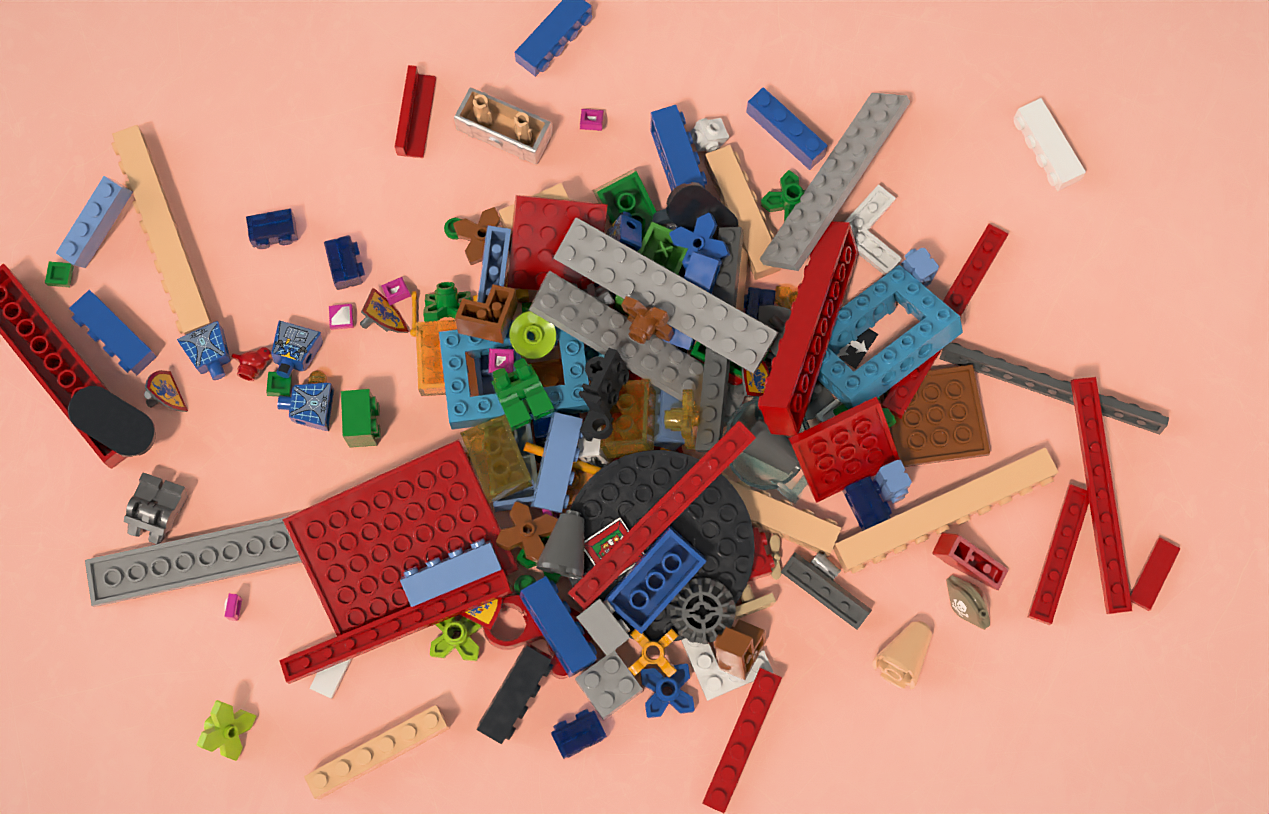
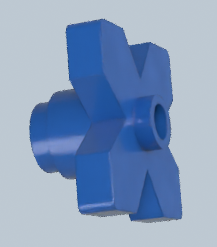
(703, 232)
(656, 682)

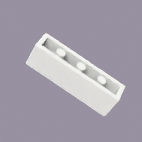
(1049, 145)

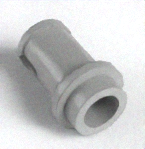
(825, 565)

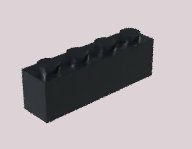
(514, 693)

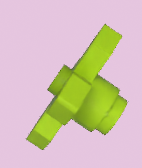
(445, 644)
(223, 730)

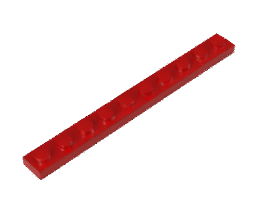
(957, 299)
(1101, 495)
(662, 514)
(395, 626)

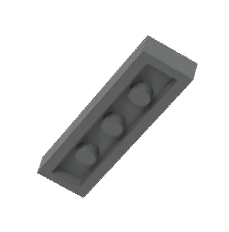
(826, 591)

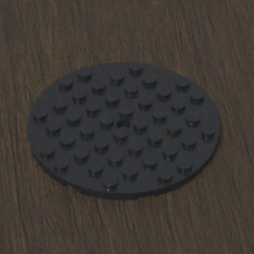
(713, 523)

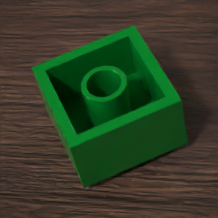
(359, 418)

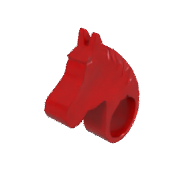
(531, 634)

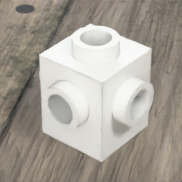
(709, 134)

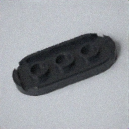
(692, 201)
(112, 421)

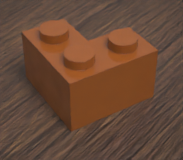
(488, 319)
(739, 648)

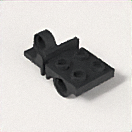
(606, 379)

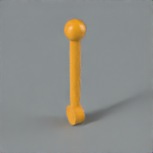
(414, 298)

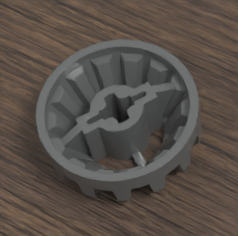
(724, 608)

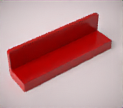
(415, 114)

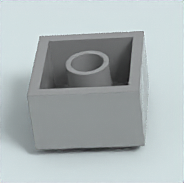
(603, 626)
(608, 685)

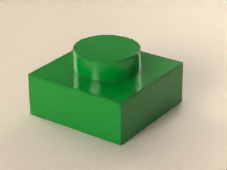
(59, 274)
(278, 385)

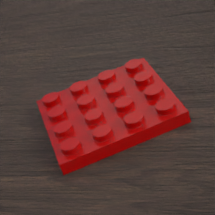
(537, 234)
(844, 449)

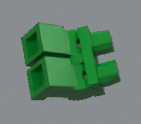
(519, 385)

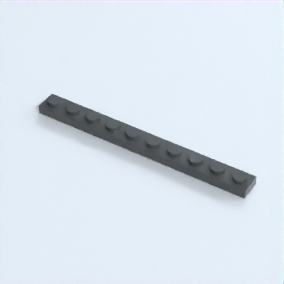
(717, 366)
(1051, 387)

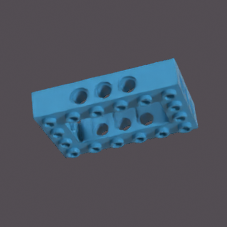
(935, 330)
(475, 410)

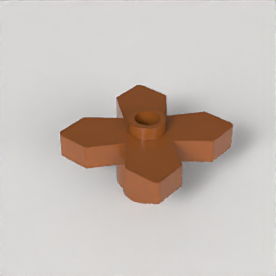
(476, 233)
(646, 321)
(526, 532)

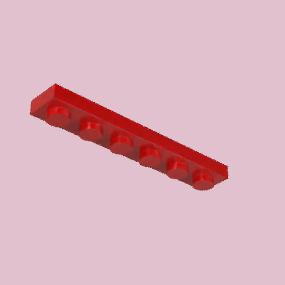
(1059, 555)
(741, 740)

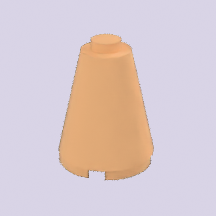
(904, 656)

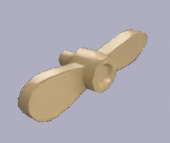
(775, 545)

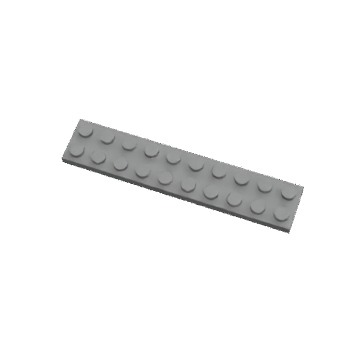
(834, 181)
(687, 305)
(606, 328)
(189, 562)

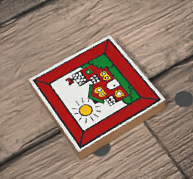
(604, 540)

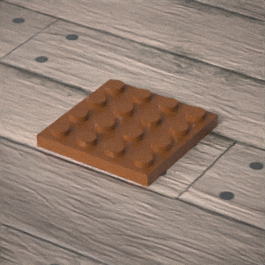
(942, 420)

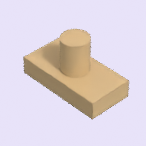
(751, 605)

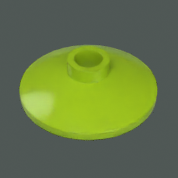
(543, 332)

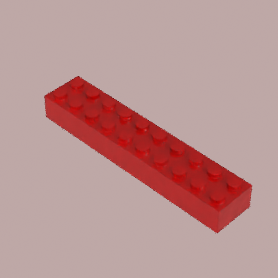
(808, 330)
(46, 352)

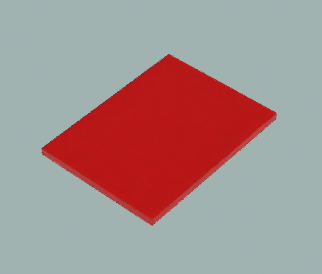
(394, 522)

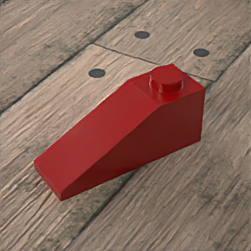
(970, 560)

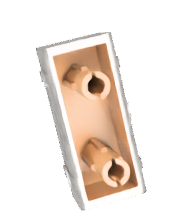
(503, 125)

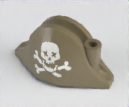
(968, 602)

